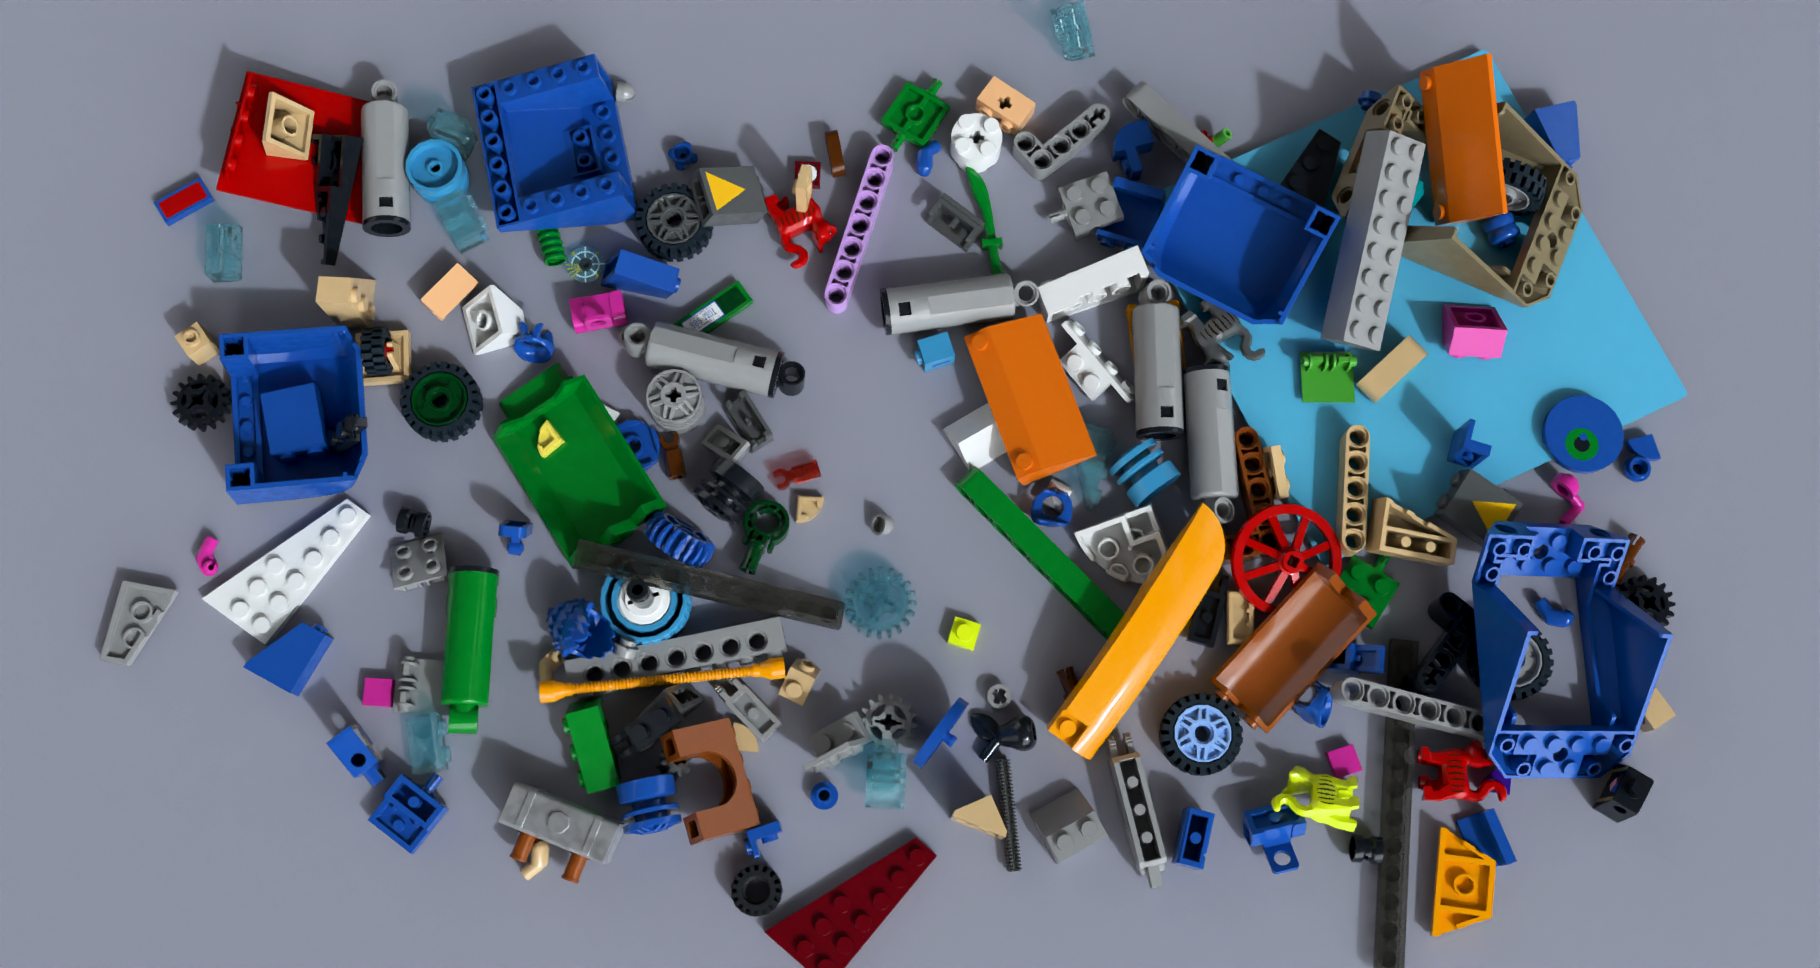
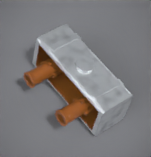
(561, 823)

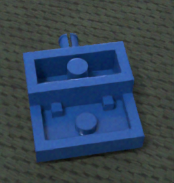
(409, 811)

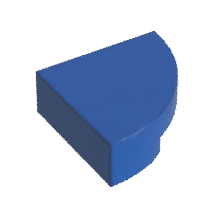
(1644, 447)

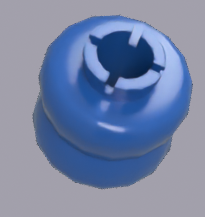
(1501, 230)

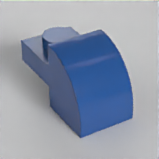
(1360, 659)

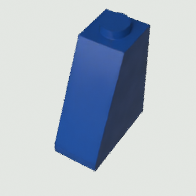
(1558, 128)
(640, 275)
(292, 657)

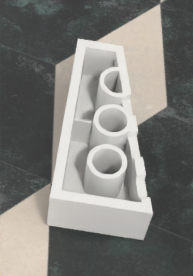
(1093, 285)

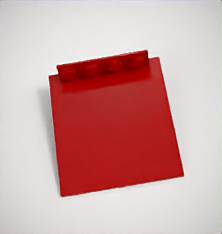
(282, 180)

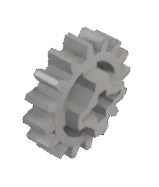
(901, 724)

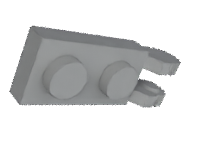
(750, 710)

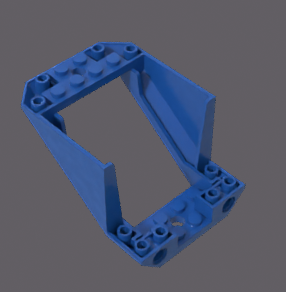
(1619, 643)

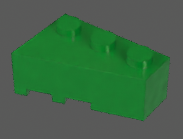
(591, 745)

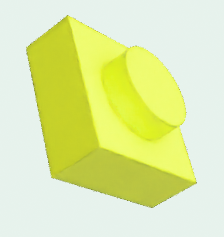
(964, 633)

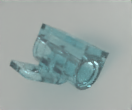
(1073, 31)
(223, 252)

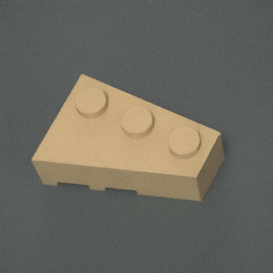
(347, 300)
(1407, 537)

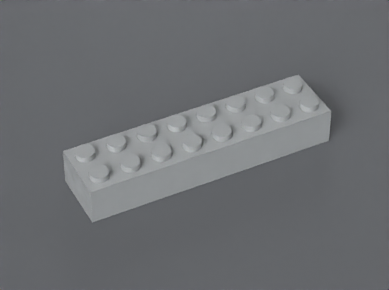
(1373, 240)

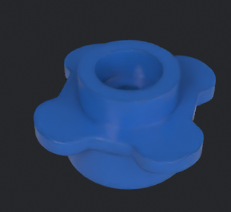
(679, 149)

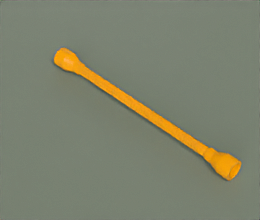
(554, 690)

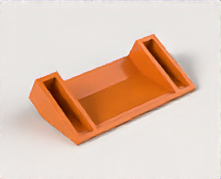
(1463, 141)
(1030, 397)

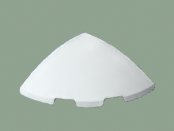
(1125, 544)

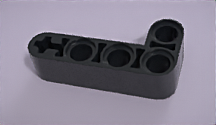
(1452, 622)

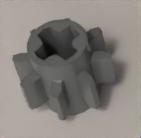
(677, 768)

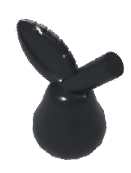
(1015, 734)

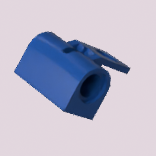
(1274, 833)

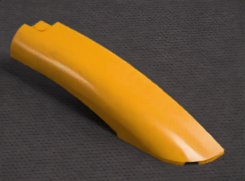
(1142, 636)

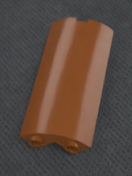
(1292, 647)

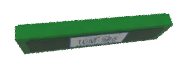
(717, 309)

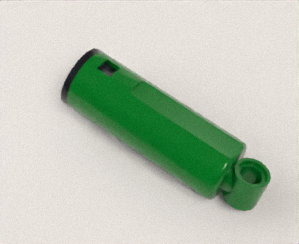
(468, 644)

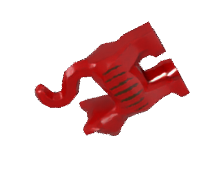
(793, 223)
(1452, 774)

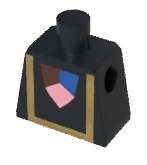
(1625, 789)

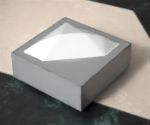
(1054, 502)

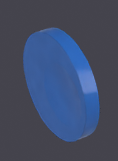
(941, 733)

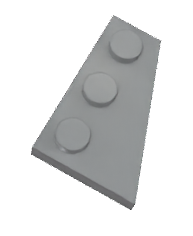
(134, 620)

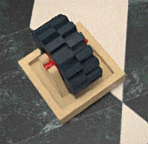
(385, 355)

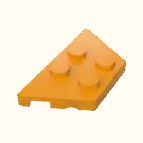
(1461, 885)

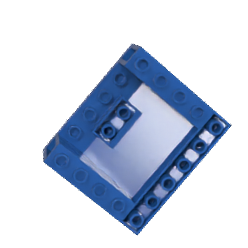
(555, 148)

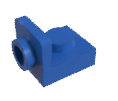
(765, 833)

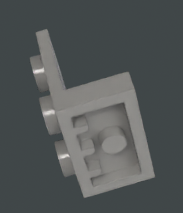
(837, 742)

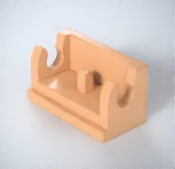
(449, 292)

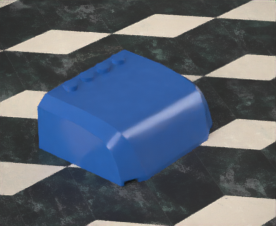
(1238, 238)
(278, 361)

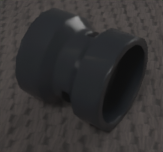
(413, 522)
(1369, 849)

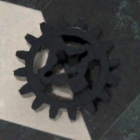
(189, 398)
(1655, 599)

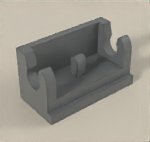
(955, 222)
(748, 421)

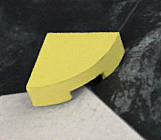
(548, 439)

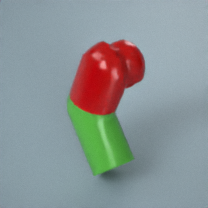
(1220, 137)

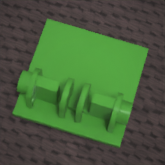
(1327, 377)

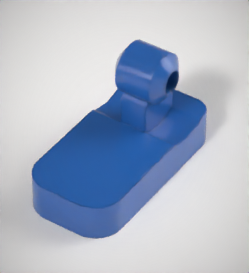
(516, 531)

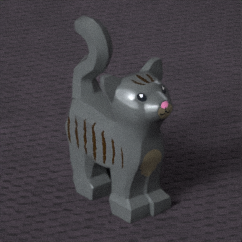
(1214, 331)

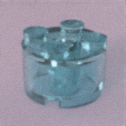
(885, 780)

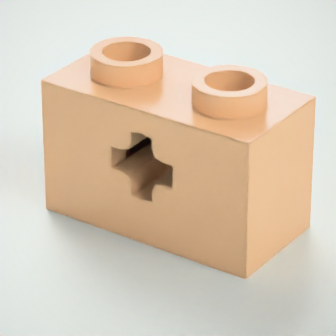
(1005, 105)

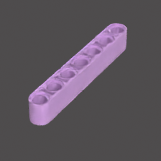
(859, 240)

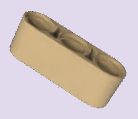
(1391, 369)

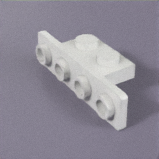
(1090, 367)

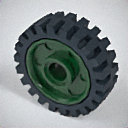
(427, 388)

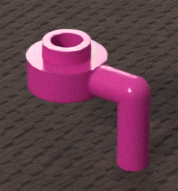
(1567, 487)

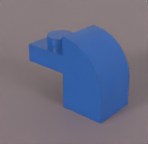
(1129, 143)

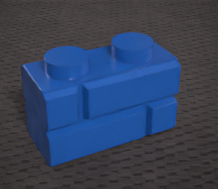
(1192, 838)

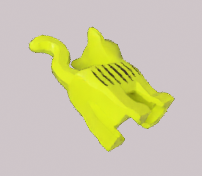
(1328, 798)

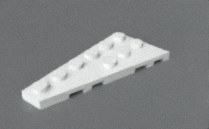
(278, 583)

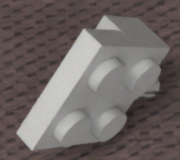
(1088, 205)

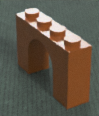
(716, 744)

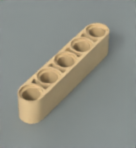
(1357, 479)

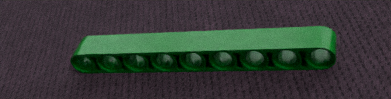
(1040, 551)

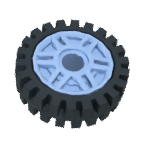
(1222, 731)

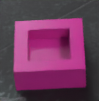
(378, 692)
(1343, 761)

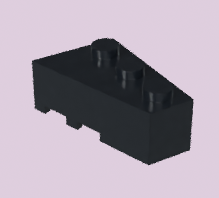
(1314, 168)

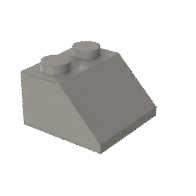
(1068, 825)

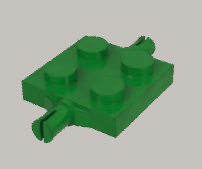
(915, 115)
(1370, 583)

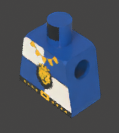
(349, 746)

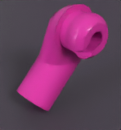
(205, 557)

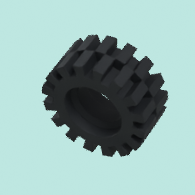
(739, 886)

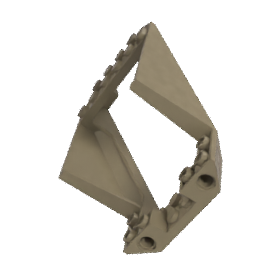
(1438, 245)

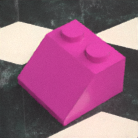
(1472, 331)

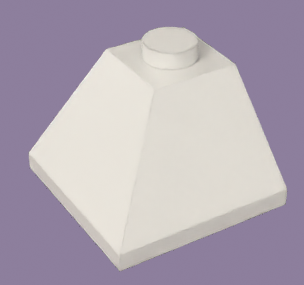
(492, 320)

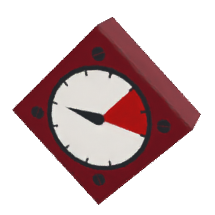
(816, 172)

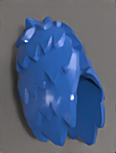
(580, 629)

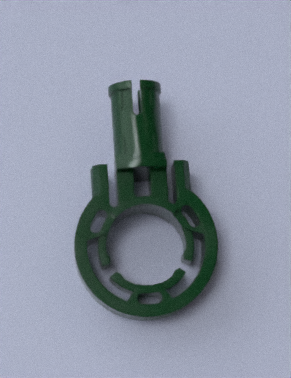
(755, 547)

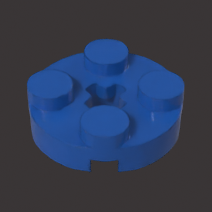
(646, 436)

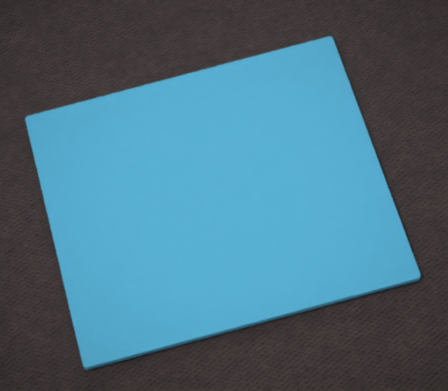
(1572, 344)

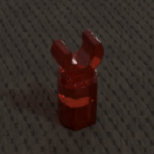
(798, 474)

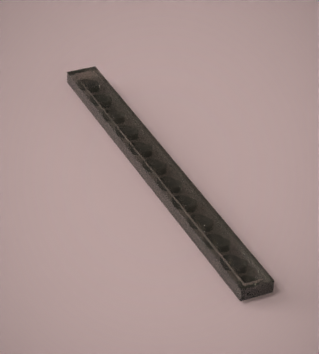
(1395, 817)

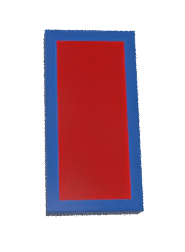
(184, 201)

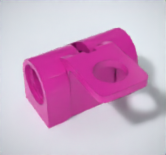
(598, 312)

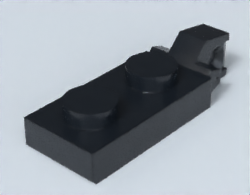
(346, 433)

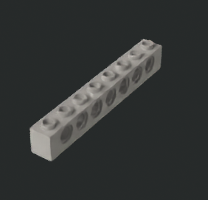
(579, 669)

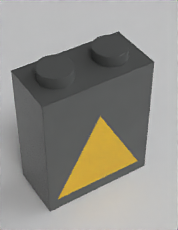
(728, 195)
(1475, 505)

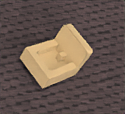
(799, 681)

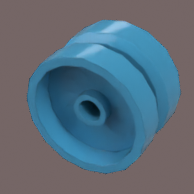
(436, 170)

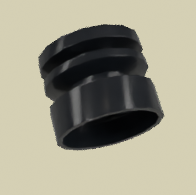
(728, 490)

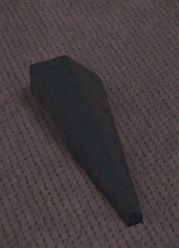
(336, 170)

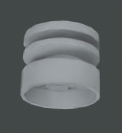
(687, 410)

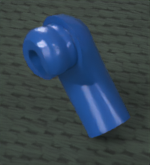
(924, 158)
(1552, 616)

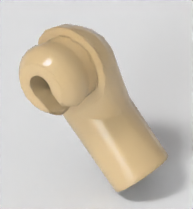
(549, 664)
(538, 861)

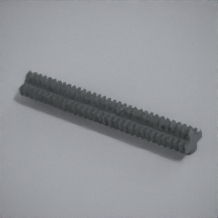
(1008, 815)

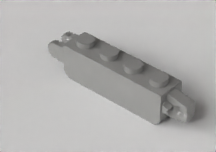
(1137, 810)

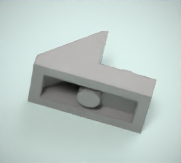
(726, 444)

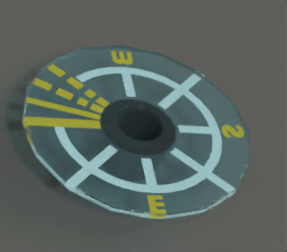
(585, 264)

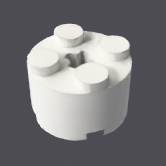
(977, 129)

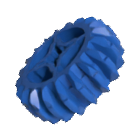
(679, 539)

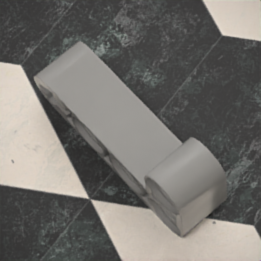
(1064, 138)

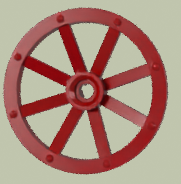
(1283, 554)

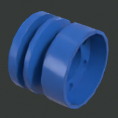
(648, 804)

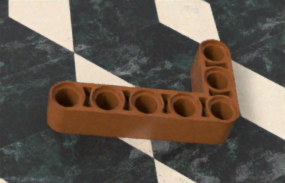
(1252, 503)

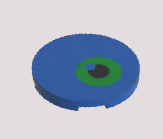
(1582, 434)

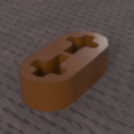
(835, 153)

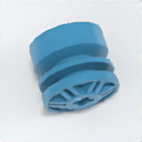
(1144, 472)

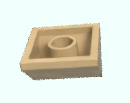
(287, 128)
(982, 816)

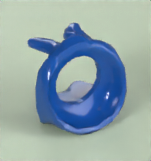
(534, 346)
(1041, 519)
(1319, 709)

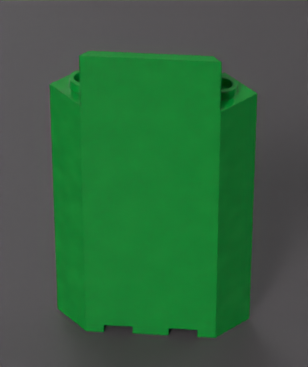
(593, 480)

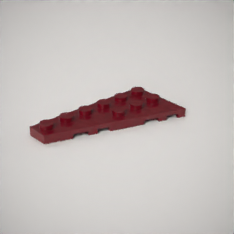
(843, 919)

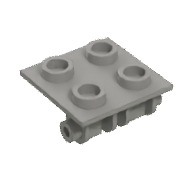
(419, 563)
(419, 686)

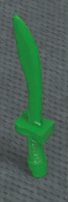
(991, 243)

